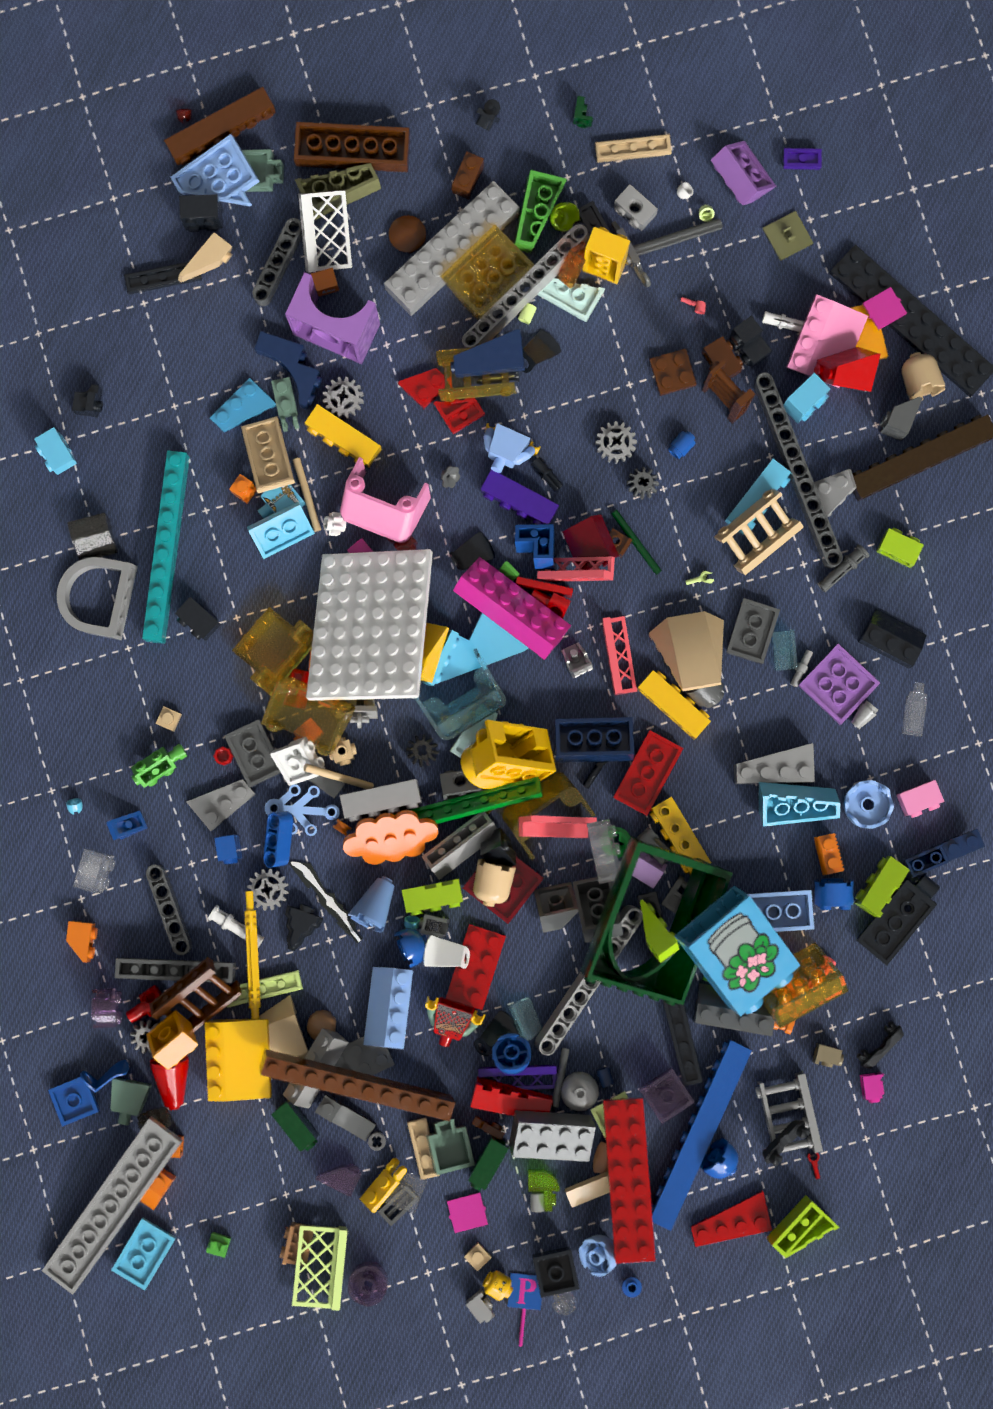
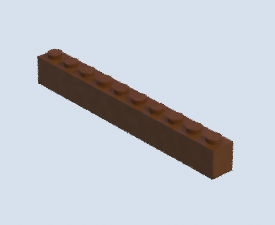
(356, 1085)

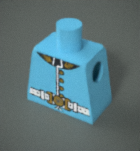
(279, 499)

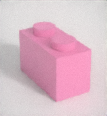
(920, 798)

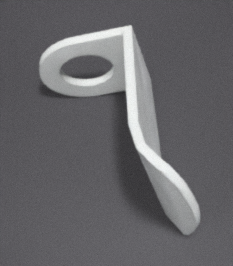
(445, 953)

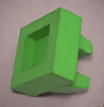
(218, 1244)

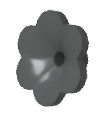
(450, 476)

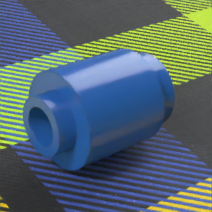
(682, 444)

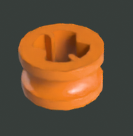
(342, 827)

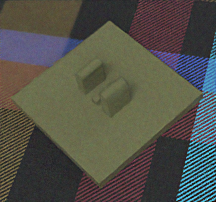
(787, 235)

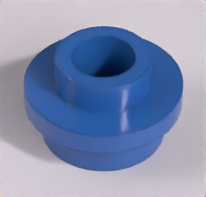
(628, 1281)

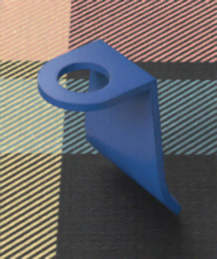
(118, 1069)

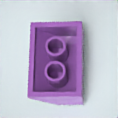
(742, 172)

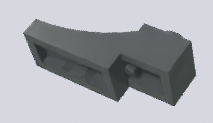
(345, 1117)

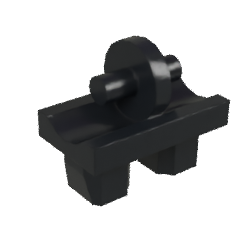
(488, 115)

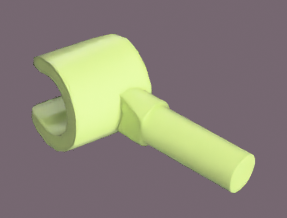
(702, 578)

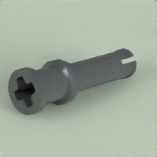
(850, 562)

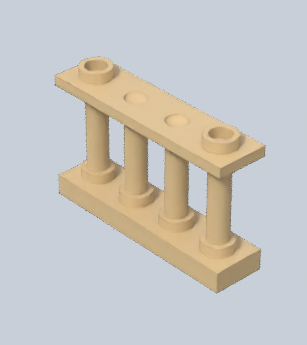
(770, 544)

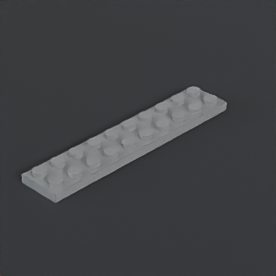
(112, 1205)

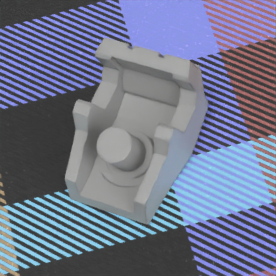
(576, 660)

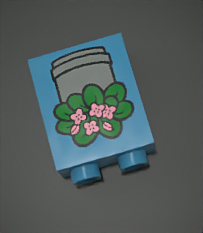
(738, 951)

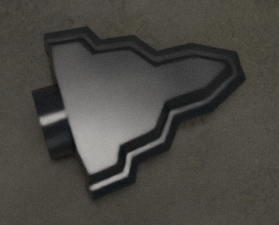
(300, 924)

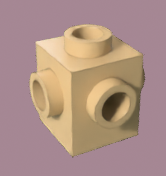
(350, 751)

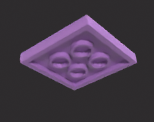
(839, 684)

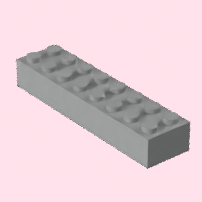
(422, 273)

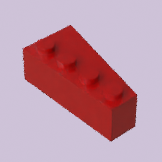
(505, 1098)

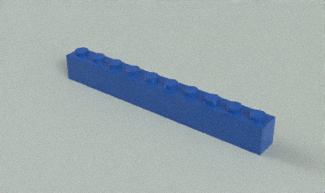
(699, 1134)

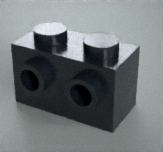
(197, 618)

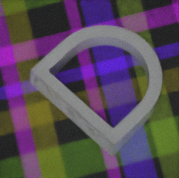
(121, 603)

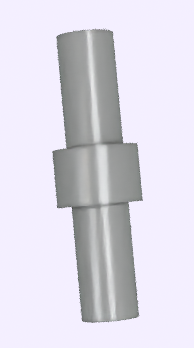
(802, 668)

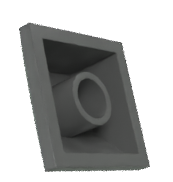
(555, 906)

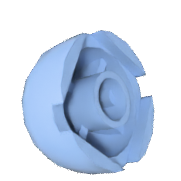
(598, 1255)

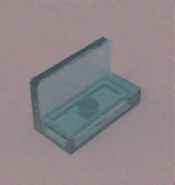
(784, 650)
(525, 1018)

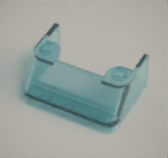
(468, 708)

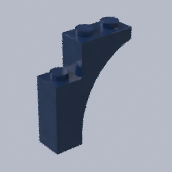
(290, 356)

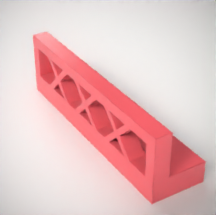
(578, 573)
(612, 655)
(554, 826)

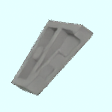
(835, 489)

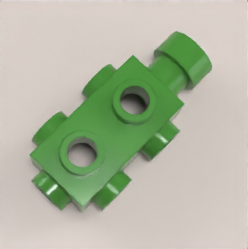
(157, 765)

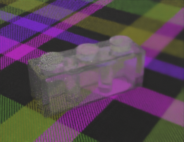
(604, 849)

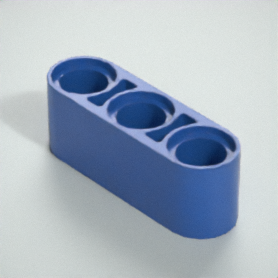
(278, 839)

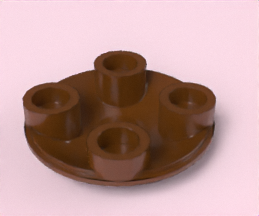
(407, 234)

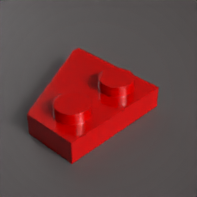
(459, 413)

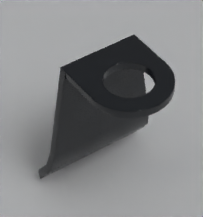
(540, 349)
(471, 550)
(499, 1026)

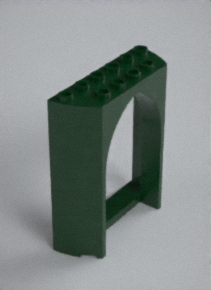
(674, 975)

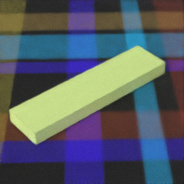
(272, 987)

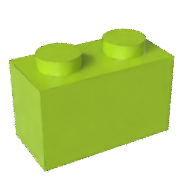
(900, 547)

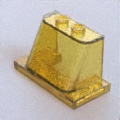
(274, 648)

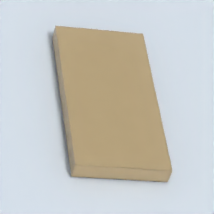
(267, 454)

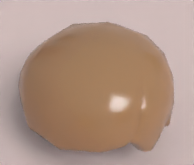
(319, 1020)

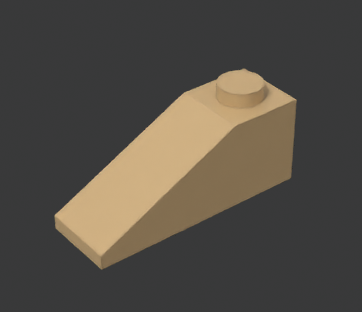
(209, 257)

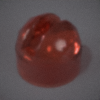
(184, 113)

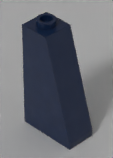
(492, 357)

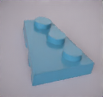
(242, 405)

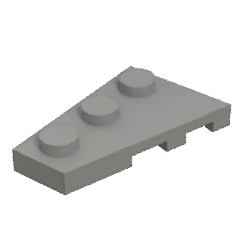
(221, 803)

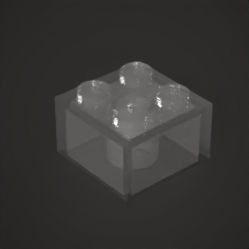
(94, 871)

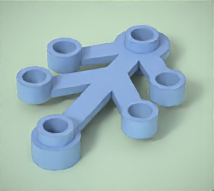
(299, 809)

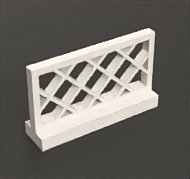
(308, 231)

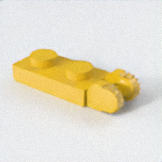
(383, 1185)

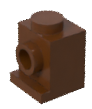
(623, 544)

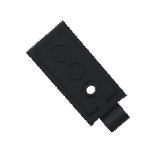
(893, 929)

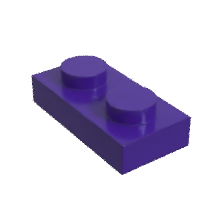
(802, 158)

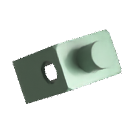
(128, 1098)

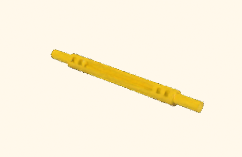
(252, 956)

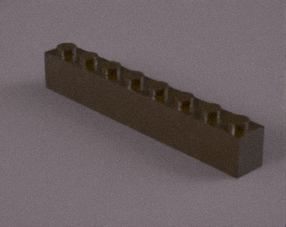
(923, 457)

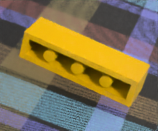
(342, 435)
(673, 704)

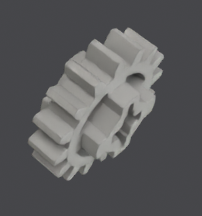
(350, 400)
(622, 447)
(276, 887)

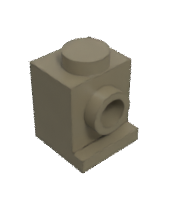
(828, 1055)

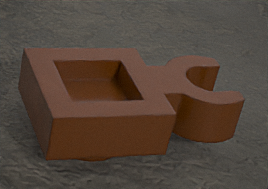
(493, 1129)

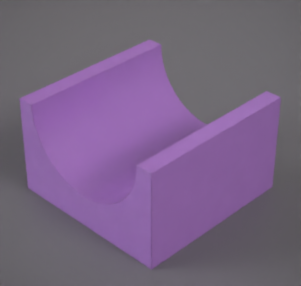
(343, 336)

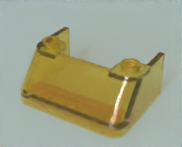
(552, 788)

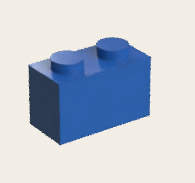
(228, 849)

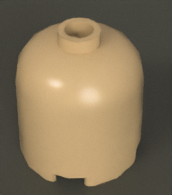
(922, 376)
(493, 882)

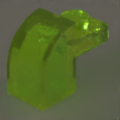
(543, 1181)

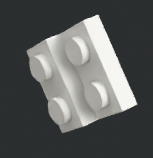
(292, 759)

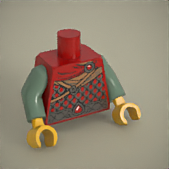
(452, 1019)

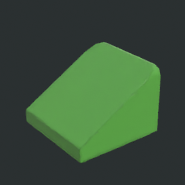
(509, 571)

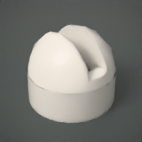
(684, 190)

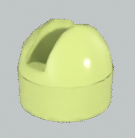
(706, 215)

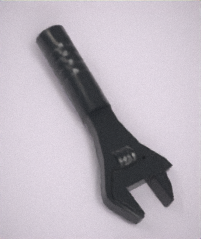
(593, 774)

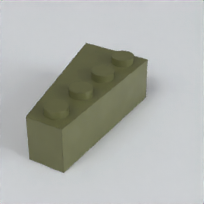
(356, 182)

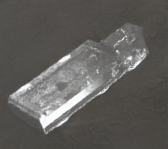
(915, 711)

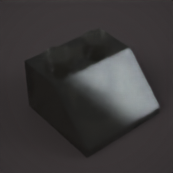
(92, 536)

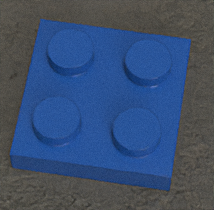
(73, 1101)

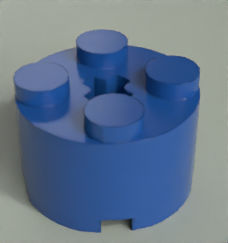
(834, 893)

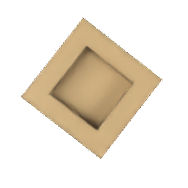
(168, 718)
(477, 1256)

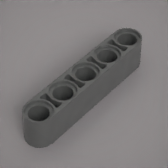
(278, 271)
(161, 903)

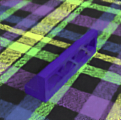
(529, 1070)

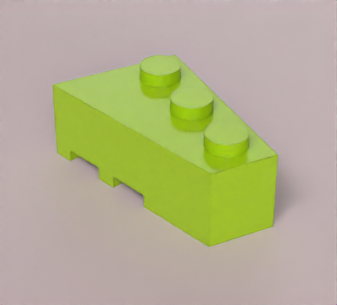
(881, 886)
(432, 897)
(800, 1227)

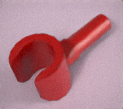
(814, 1165)

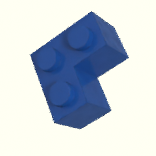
(537, 540)

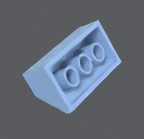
(388, 1007)

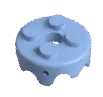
(881, 800)

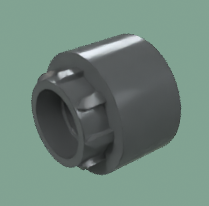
(707, 696)

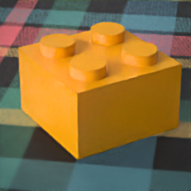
(172, 1040)

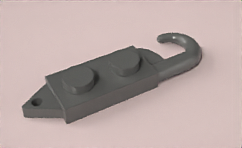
(633, 258)

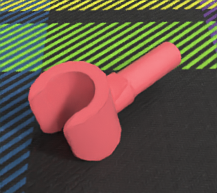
(700, 306)

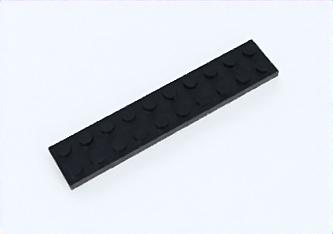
(919, 326)

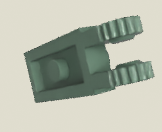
(285, 401)

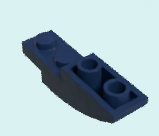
(945, 852)

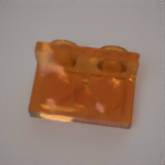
(572, 265)

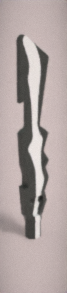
(327, 900)

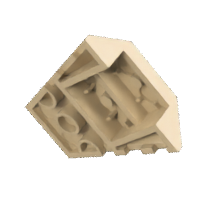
(691, 648)
(284, 1029)

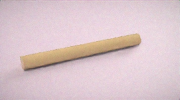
(307, 495)
(337, 776)

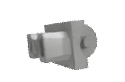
(363, 713)

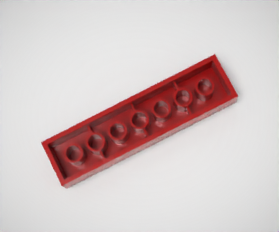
(629, 1180)

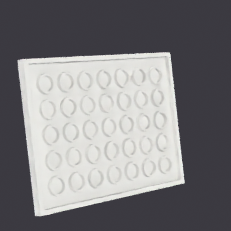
(370, 625)

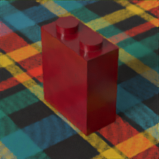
(590, 539)

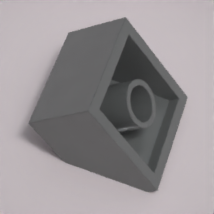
(900, 419)

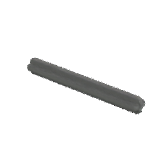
(678, 237)

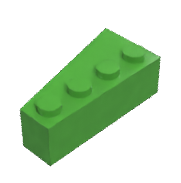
(538, 201)

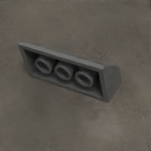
(714, 1012)

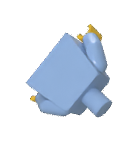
(507, 447)

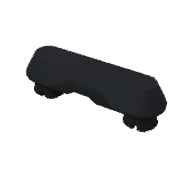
(868, 1059)
(788, 1135)

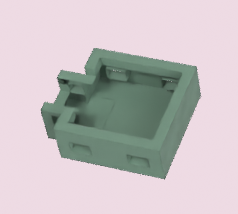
(265, 168)
(449, 1147)

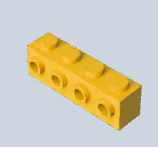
(677, 831)

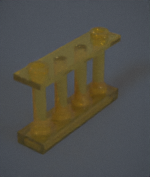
(449, 394)

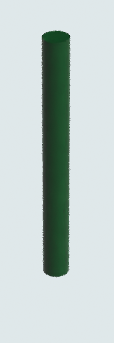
(636, 542)

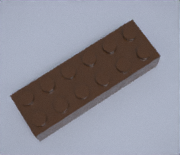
(351, 145)

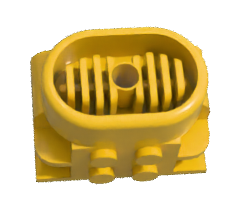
(507, 755)

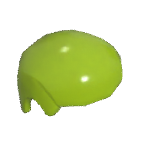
(564, 216)

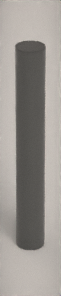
(560, 1077)

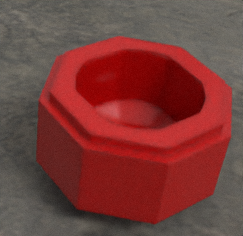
(223, 756)

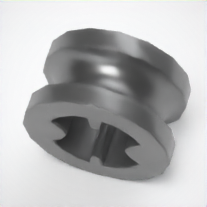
(383, 1141)

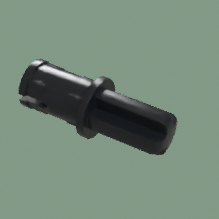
(547, 474)

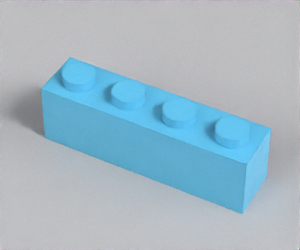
(771, 478)

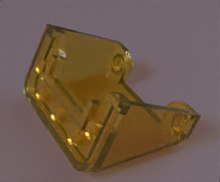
(318, 720)

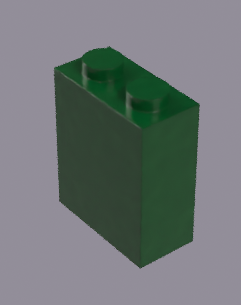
(296, 1126)
(488, 1163)

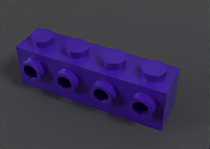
(518, 498)

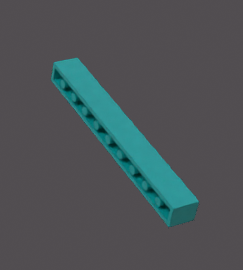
(166, 547)

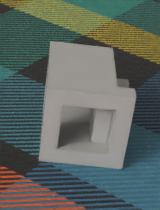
(480, 1307)

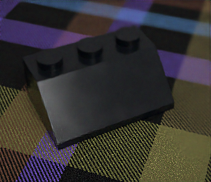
(893, 639)

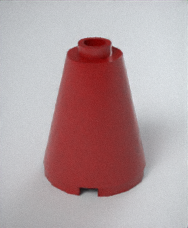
(171, 1082)

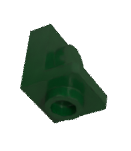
(580, 117)

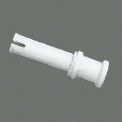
(228, 922)

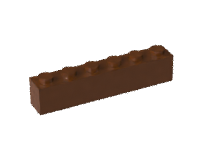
(211, 130)

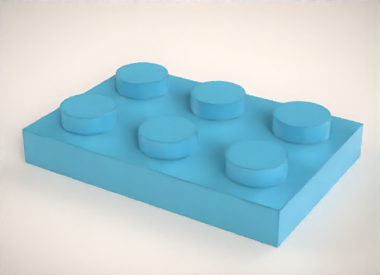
(280, 530)
(143, 1253)

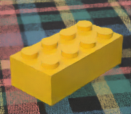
(606, 254)

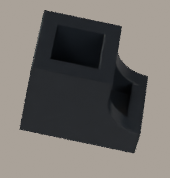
(88, 402)
(498, 849)

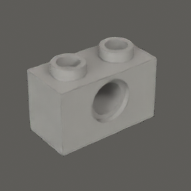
(629, 198)

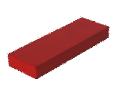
(544, 587)

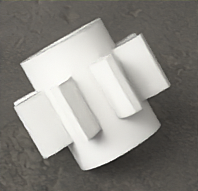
(334, 524)

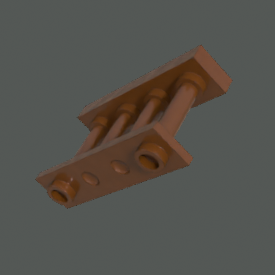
(727, 391)
(191, 983)

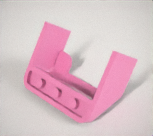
(377, 515)

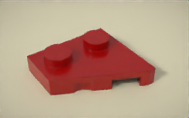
(424, 386)

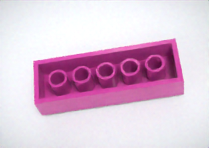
(511, 608)

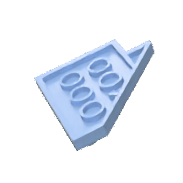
(218, 171)

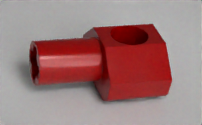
(553, 602)
(143, 1008)

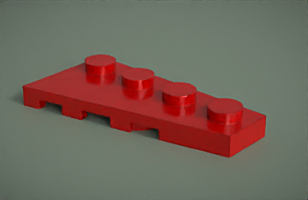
(734, 1222)

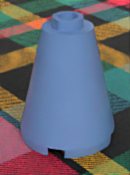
(374, 905)

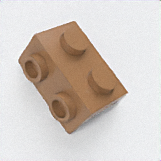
(289, 1252)

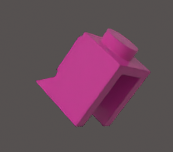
(872, 1086)

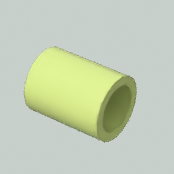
(527, 313)

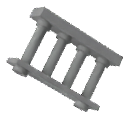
(804, 1103)

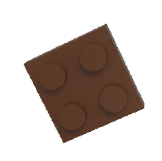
(672, 372)

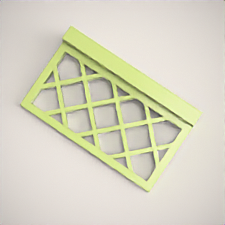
(336, 1263)

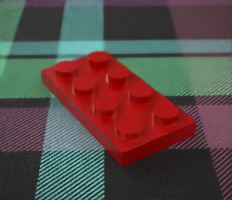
(648, 773)
(472, 984)

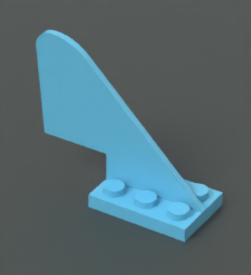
(458, 653)

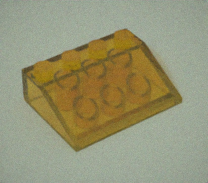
(486, 272)
(812, 986)

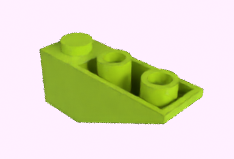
(658, 938)

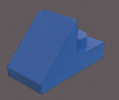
(126, 825)

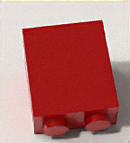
(849, 368)

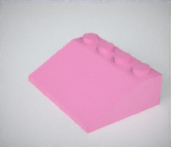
(826, 331)

